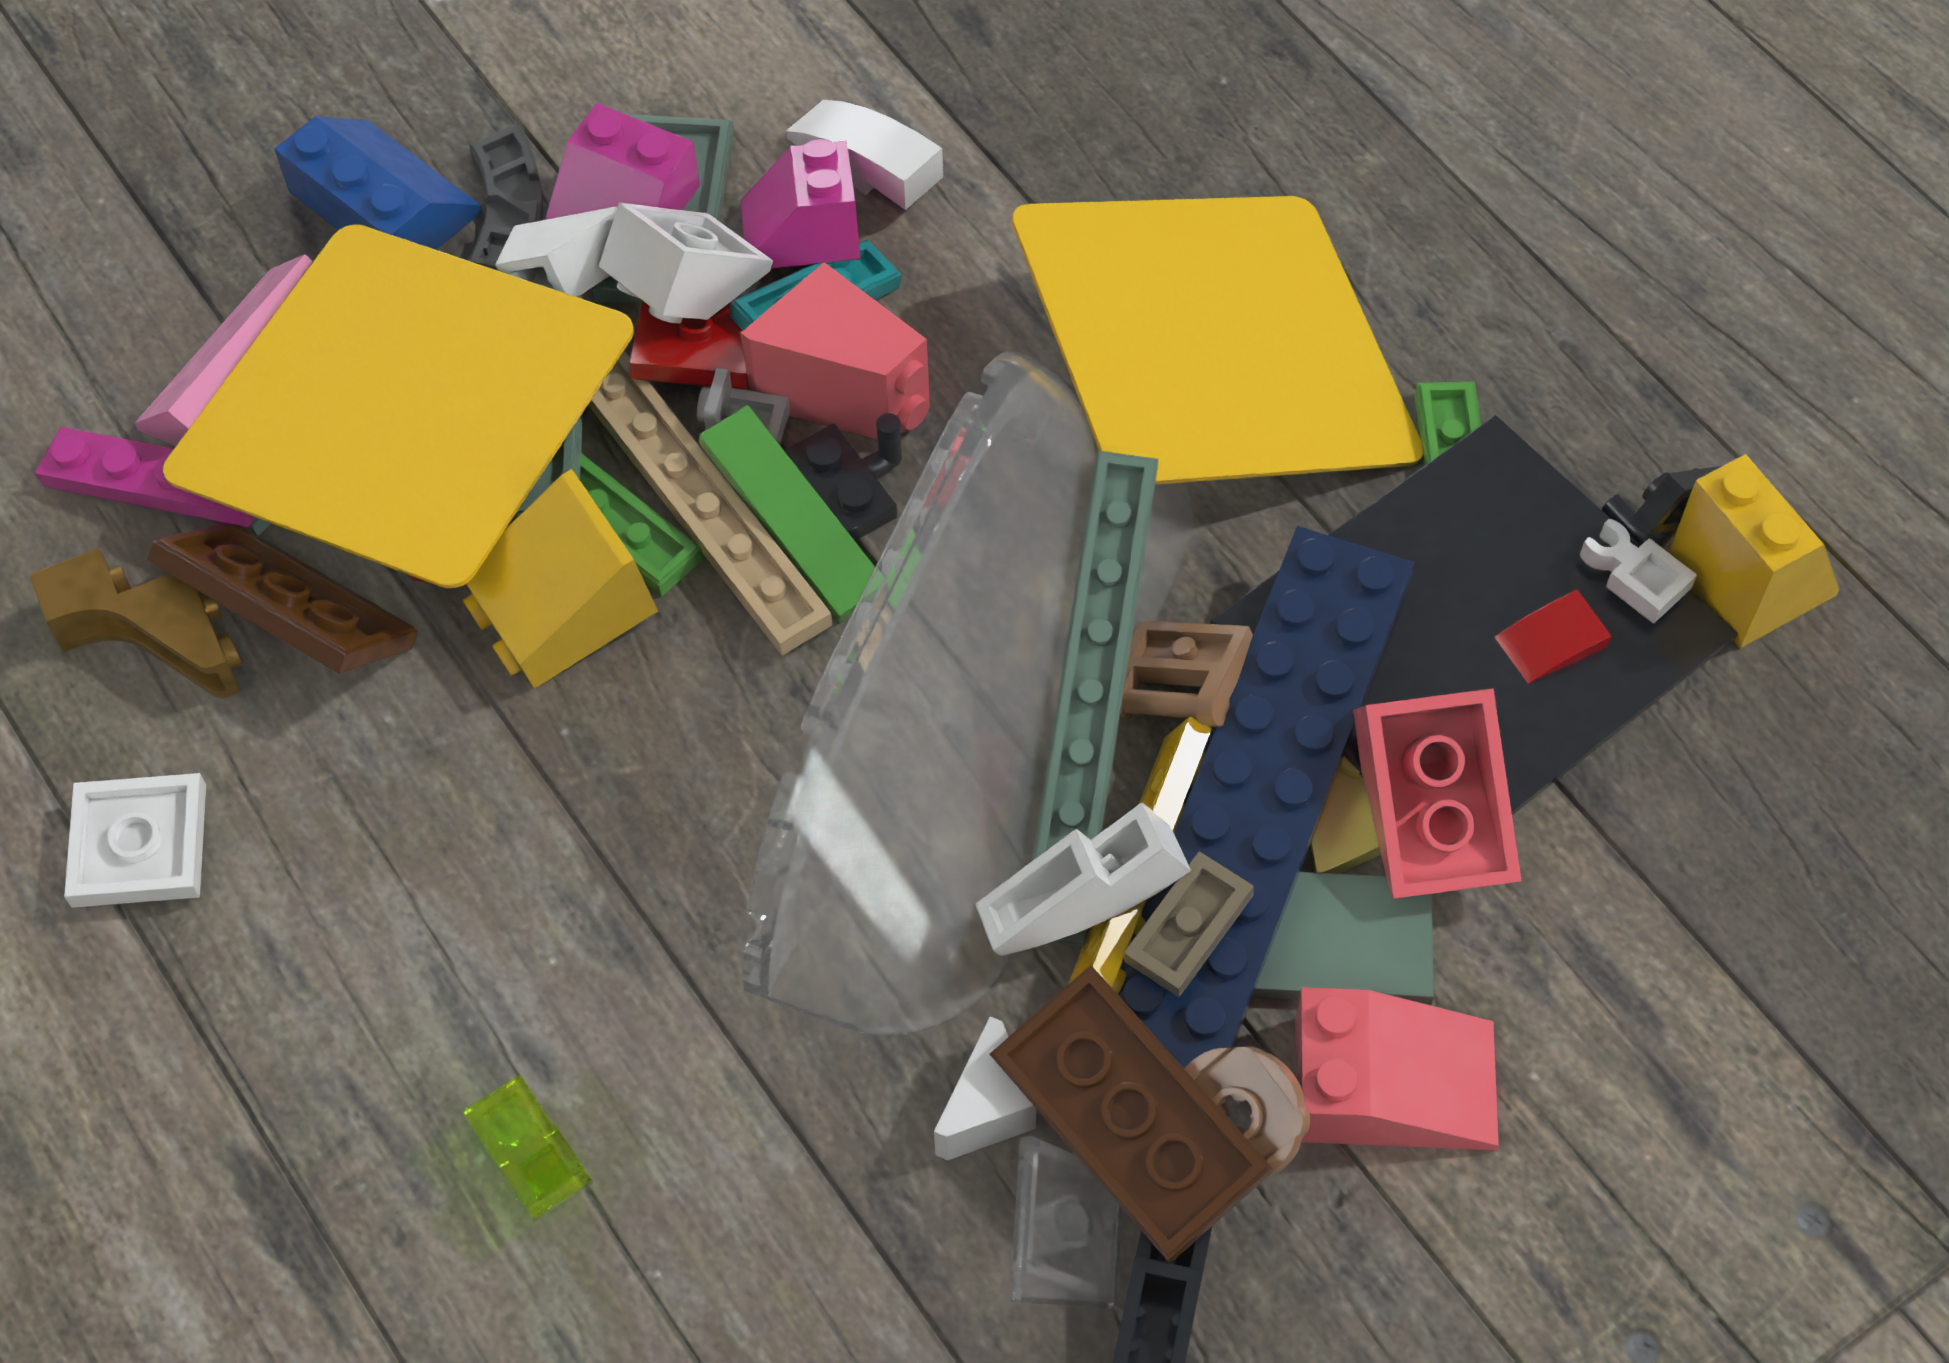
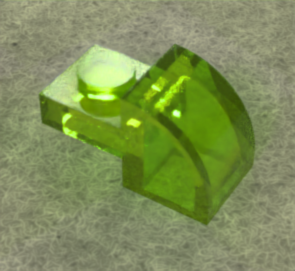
(527, 1148)

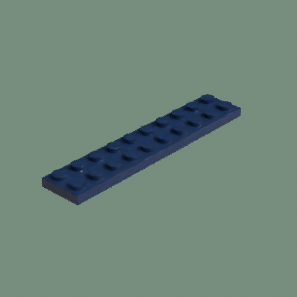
(1274, 769)

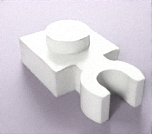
(1641, 576)

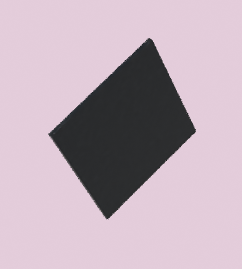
(1490, 545)

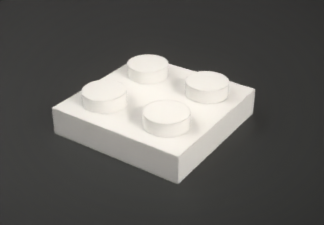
(135, 840)

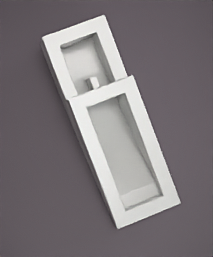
(879, 149)
(1083, 882)

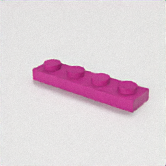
(123, 473)

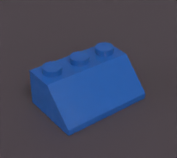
(366, 178)

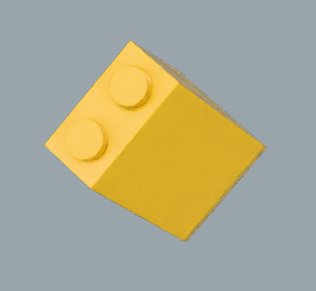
(1751, 552)
(557, 584)

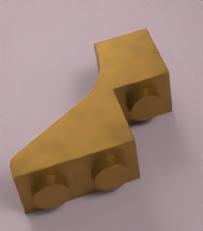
(164, 616)

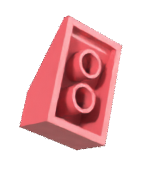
(1438, 792)
(1394, 1072)

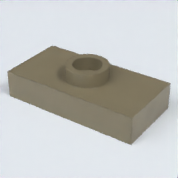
(1188, 924)

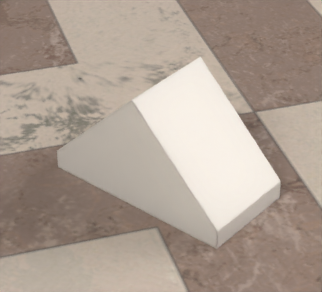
(984, 1103)

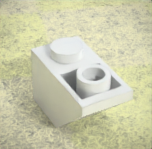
(559, 251)

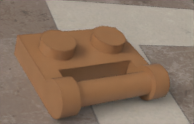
(1185, 656)

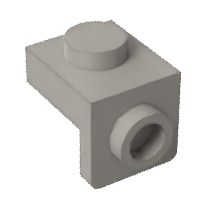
(723, 400)

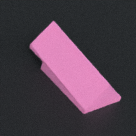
(203, 375)

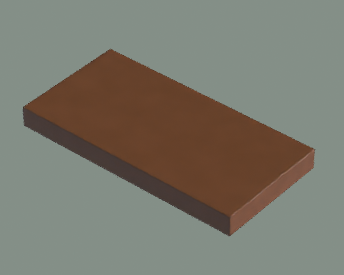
(283, 596)
(1131, 1113)

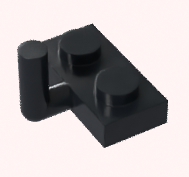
(846, 480)
(1662, 509)

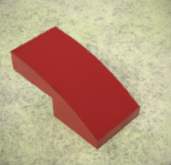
(1554, 637)

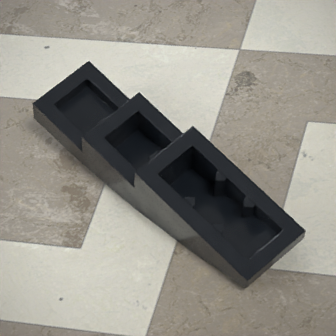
(1161, 1304)

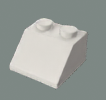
(679, 261)

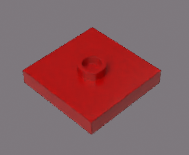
(688, 350)

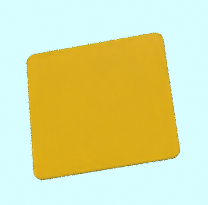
(1215, 337)
(400, 404)

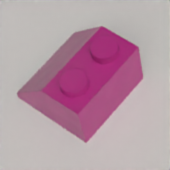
(623, 161)
(804, 207)

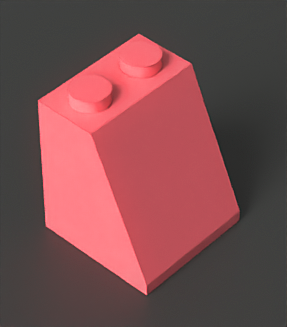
(838, 357)

